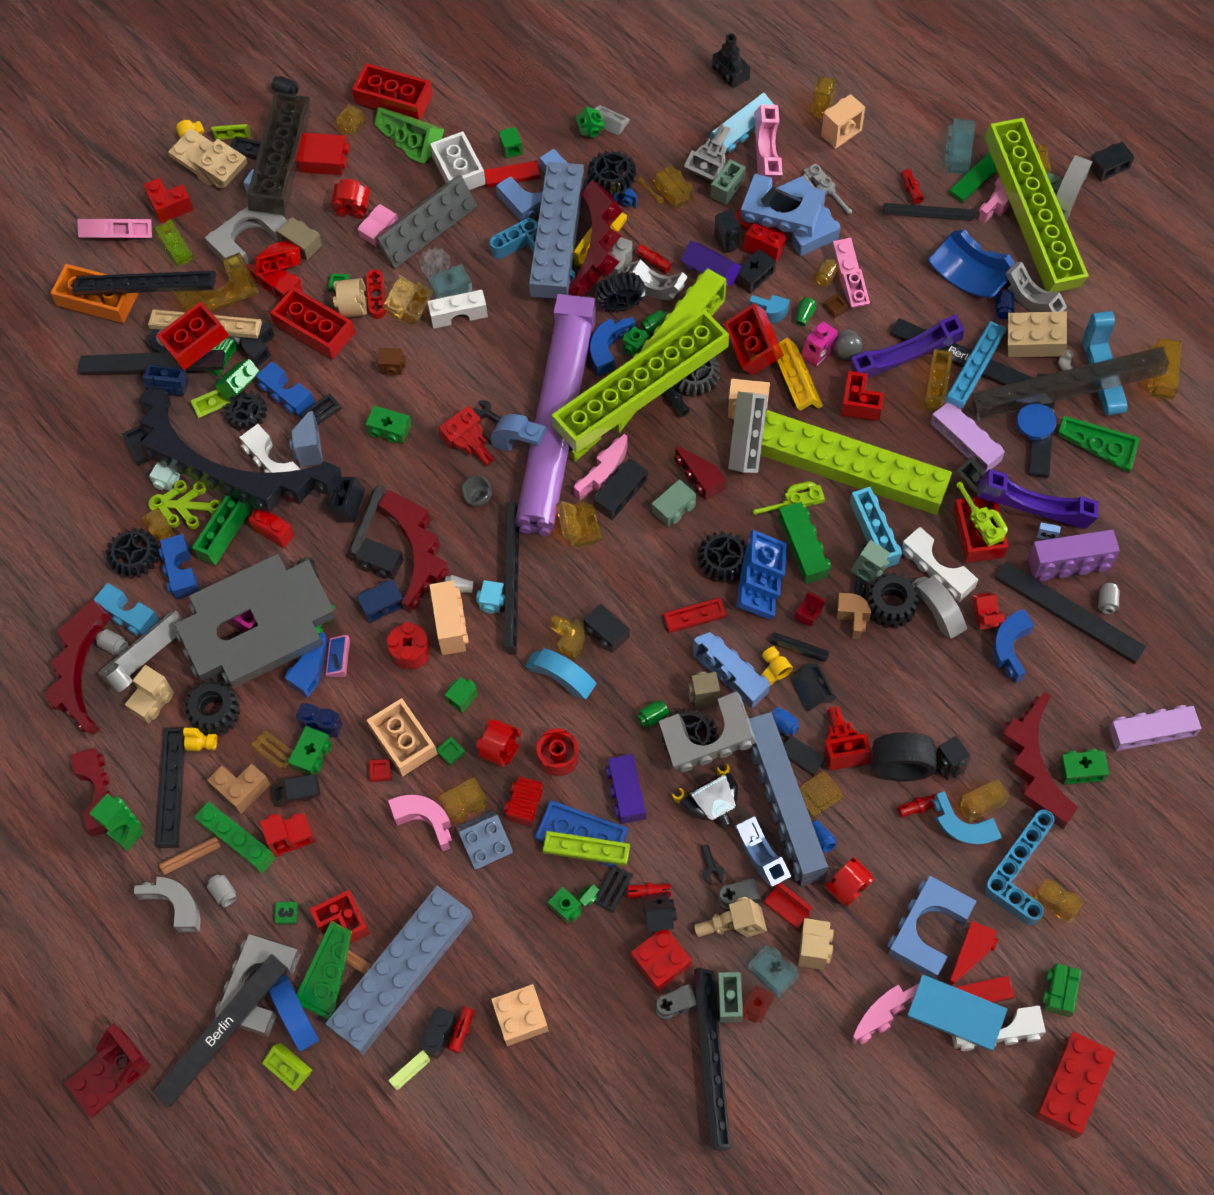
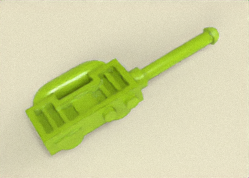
(809, 498)
(982, 521)

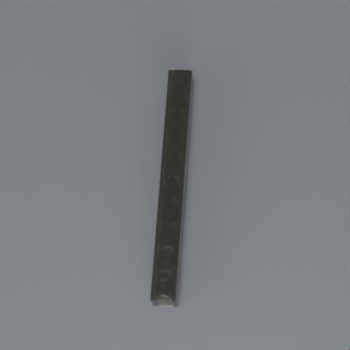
(1070, 383)

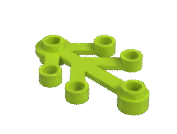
(183, 504)

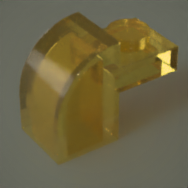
(572, 638)

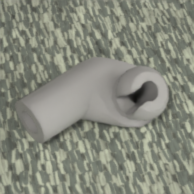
(1064, 361)

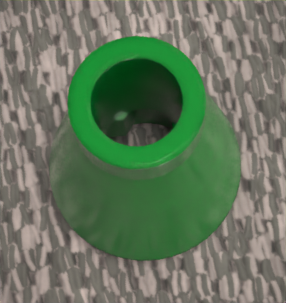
(805, 310)

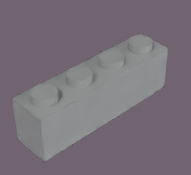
(747, 432)

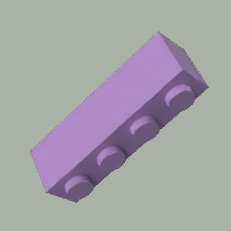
(967, 436)
(1154, 728)

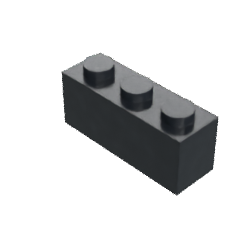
(620, 488)

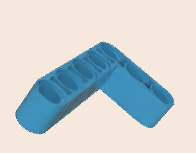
(524, 234)
(1097, 350)
(1016, 864)

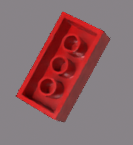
(392, 91)
(312, 323)
(1075, 1084)

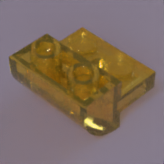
(408, 300)
(579, 523)

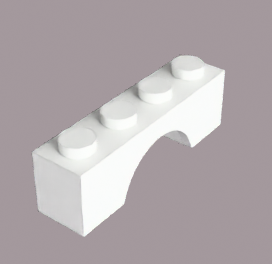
(258, 445)
(956, 580)
(1025, 1025)

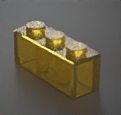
(938, 380)
(1167, 385)

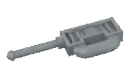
(824, 183)

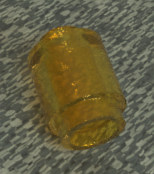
(826, 272)

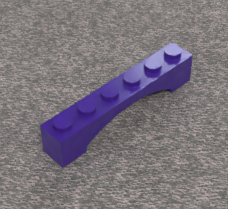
(939, 336)
(1074, 511)

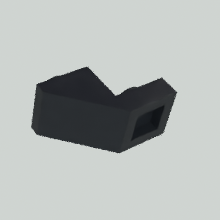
(293, 789)

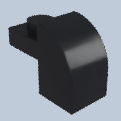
(256, 349)

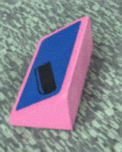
(338, 656)

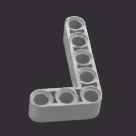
(117, 672)

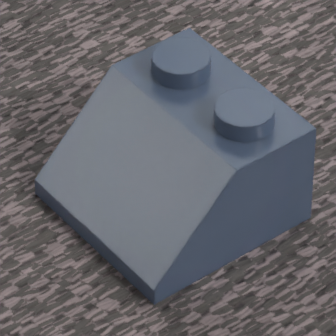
(306, 442)

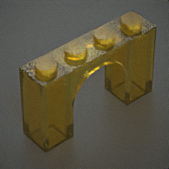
(239, 286)

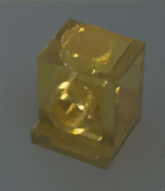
(350, 120)
(158, 524)

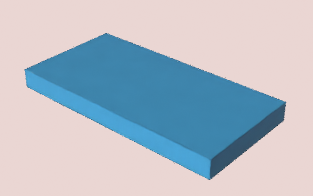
(957, 1012)

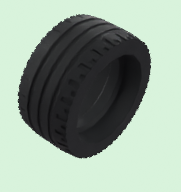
(904, 756)

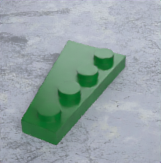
(1102, 442)

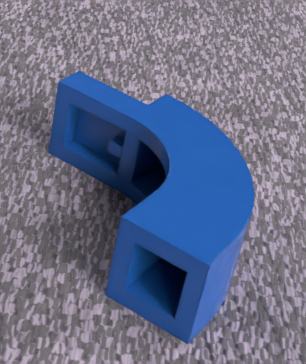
(602, 339)
(1012, 629)
(293, 1014)

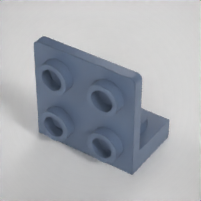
(484, 839)

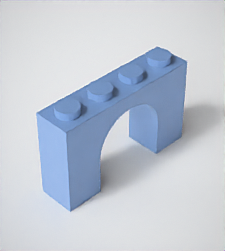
(520, 202)
(799, 221)
(826, 229)
(933, 897)

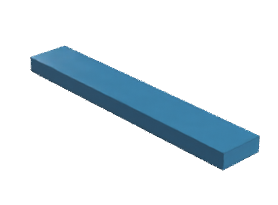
(976, 364)

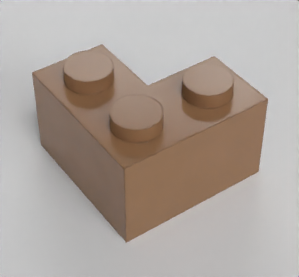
(239, 791)

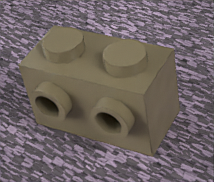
(300, 235)
(704, 690)

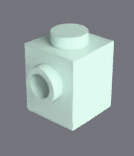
(163, 477)

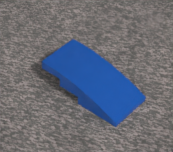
(761, 574)

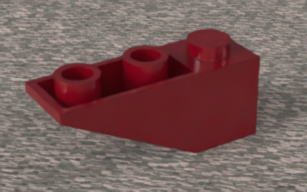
(704, 474)

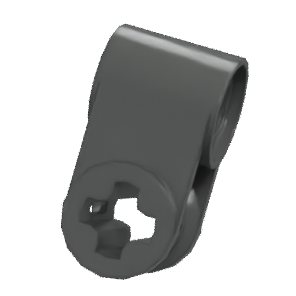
(745, 888)
(680, 1001)

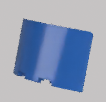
(969, 267)

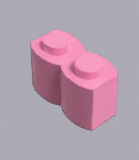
(376, 223)

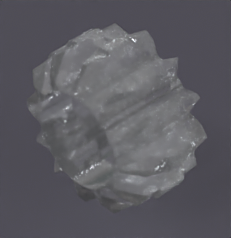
(434, 261)

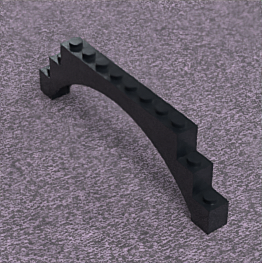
(255, 488)

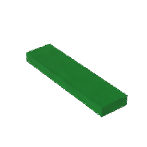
(974, 179)

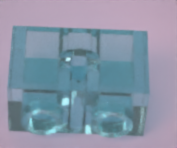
(450, 282)
(778, 981)

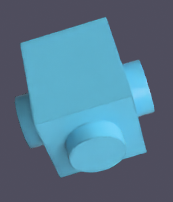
(491, 597)

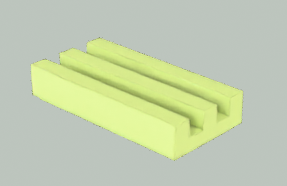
(409, 1070)

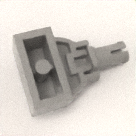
(709, 158)

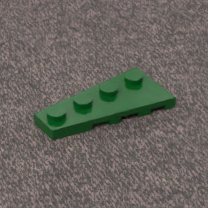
(324, 977)

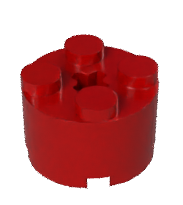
(350, 198)
(399, 642)
(558, 740)
(498, 742)
(849, 881)

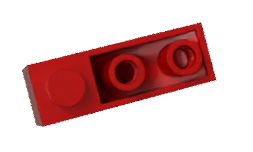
(277, 257)

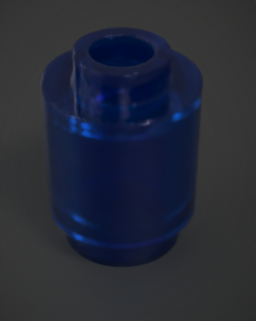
(1004, 303)

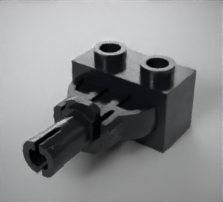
(730, 64)

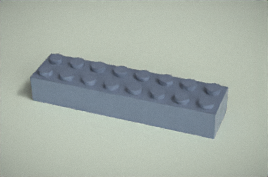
(556, 230)
(787, 802)
(399, 970)

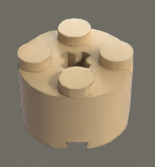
(350, 297)

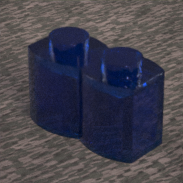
(319, 719)

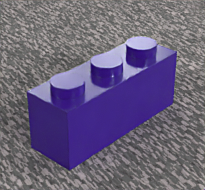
(700, 258)
(626, 789)

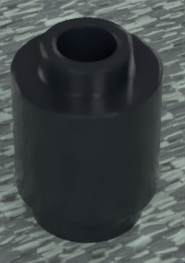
(284, 85)

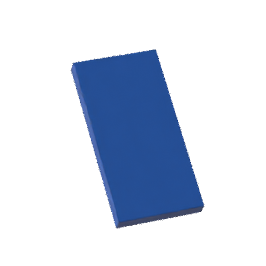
(575, 822)

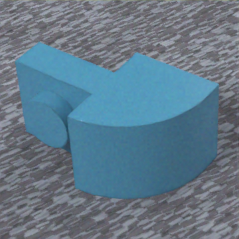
(775, 308)

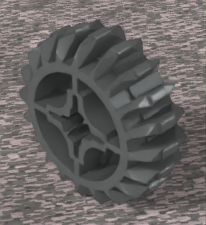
(705, 379)

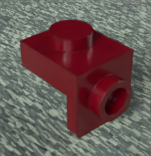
(810, 609)

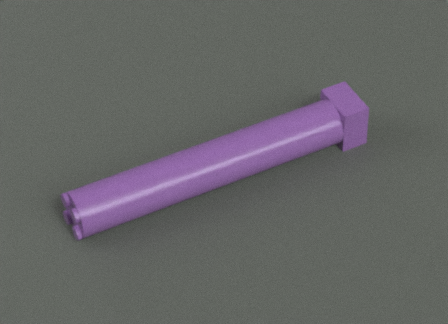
(561, 384)

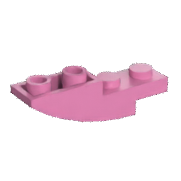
(997, 204)
(115, 228)
(850, 274)
(607, 466)
(879, 1015)

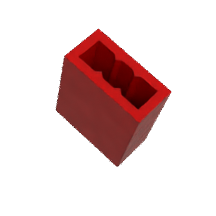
(323, 153)

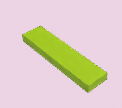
(586, 848)

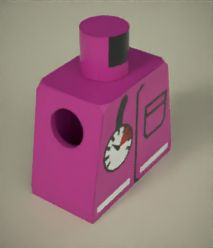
(822, 340)

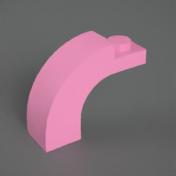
(417, 807)

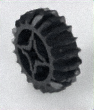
(612, 167)
(620, 291)
(711, 549)
(138, 557)
(698, 723)

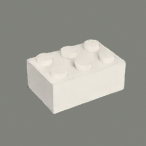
(456, 157)

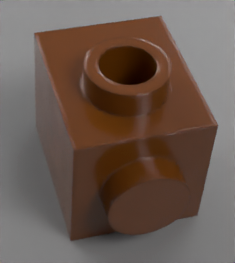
(391, 361)

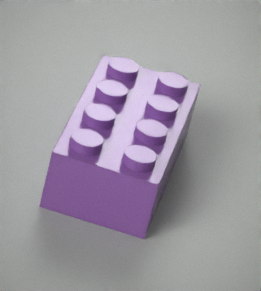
(1073, 555)

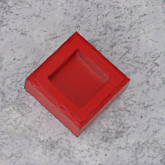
(380, 770)

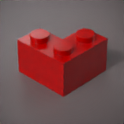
(168, 203)
(861, 402)
(288, 834)
(343, 911)

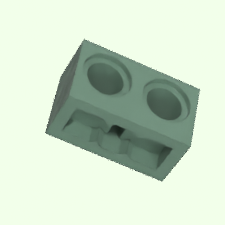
(871, 562)

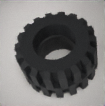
(895, 586)
(207, 694)

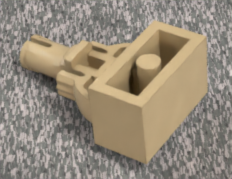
(744, 917)

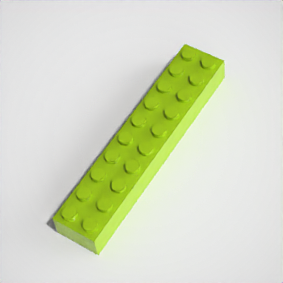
(1035, 205)
(706, 294)
(640, 380)
(854, 462)

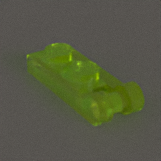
(174, 243)

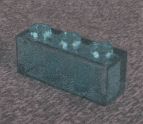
(959, 146)

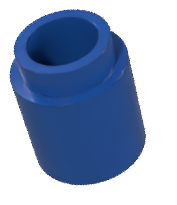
(785, 722)

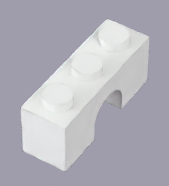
(444, 309)

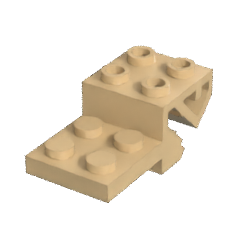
(211, 161)

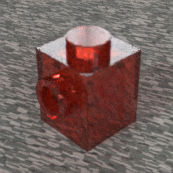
(757, 1004)

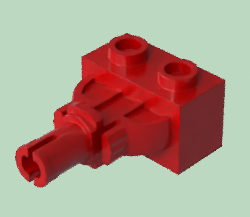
(767, 239)
(466, 434)
(844, 744)

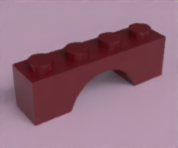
(89, 767)

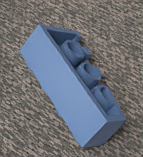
(730, 669)

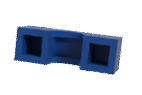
(295, 399)
(176, 551)

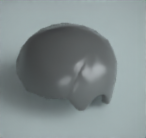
(848, 344)
(477, 491)

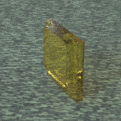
(820, 793)

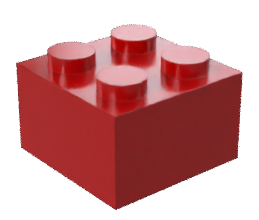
(661, 959)

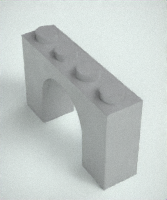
(223, 239)
(736, 736)
(253, 954)

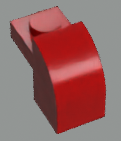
(986, 610)

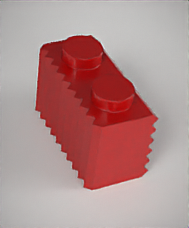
(272, 527)
(524, 801)

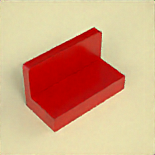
(788, 905)

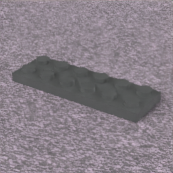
(426, 221)

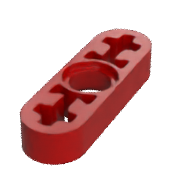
(376, 300)

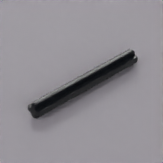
(928, 211)

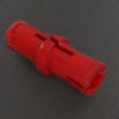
(916, 193)
(654, 258)
(919, 806)
(647, 889)
(463, 1029)

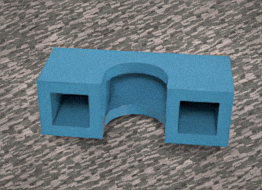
(136, 620)

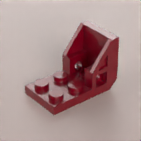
(109, 1072)

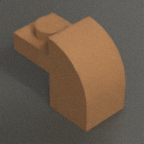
(854, 608)

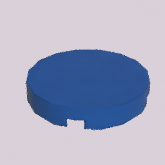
(1036, 421)

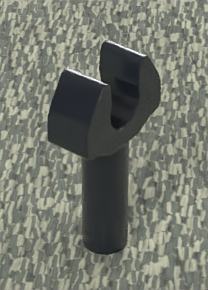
(487, 411)
(711, 867)

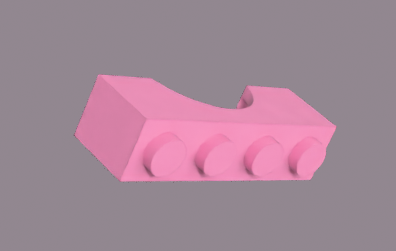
(766, 125)

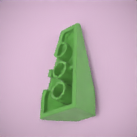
(409, 133)

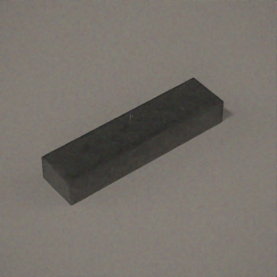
(278, 154)

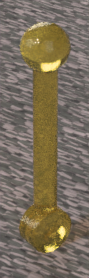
(660, 199)

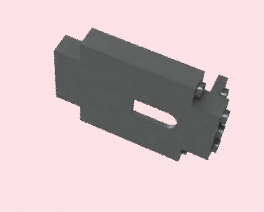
(286, 610)

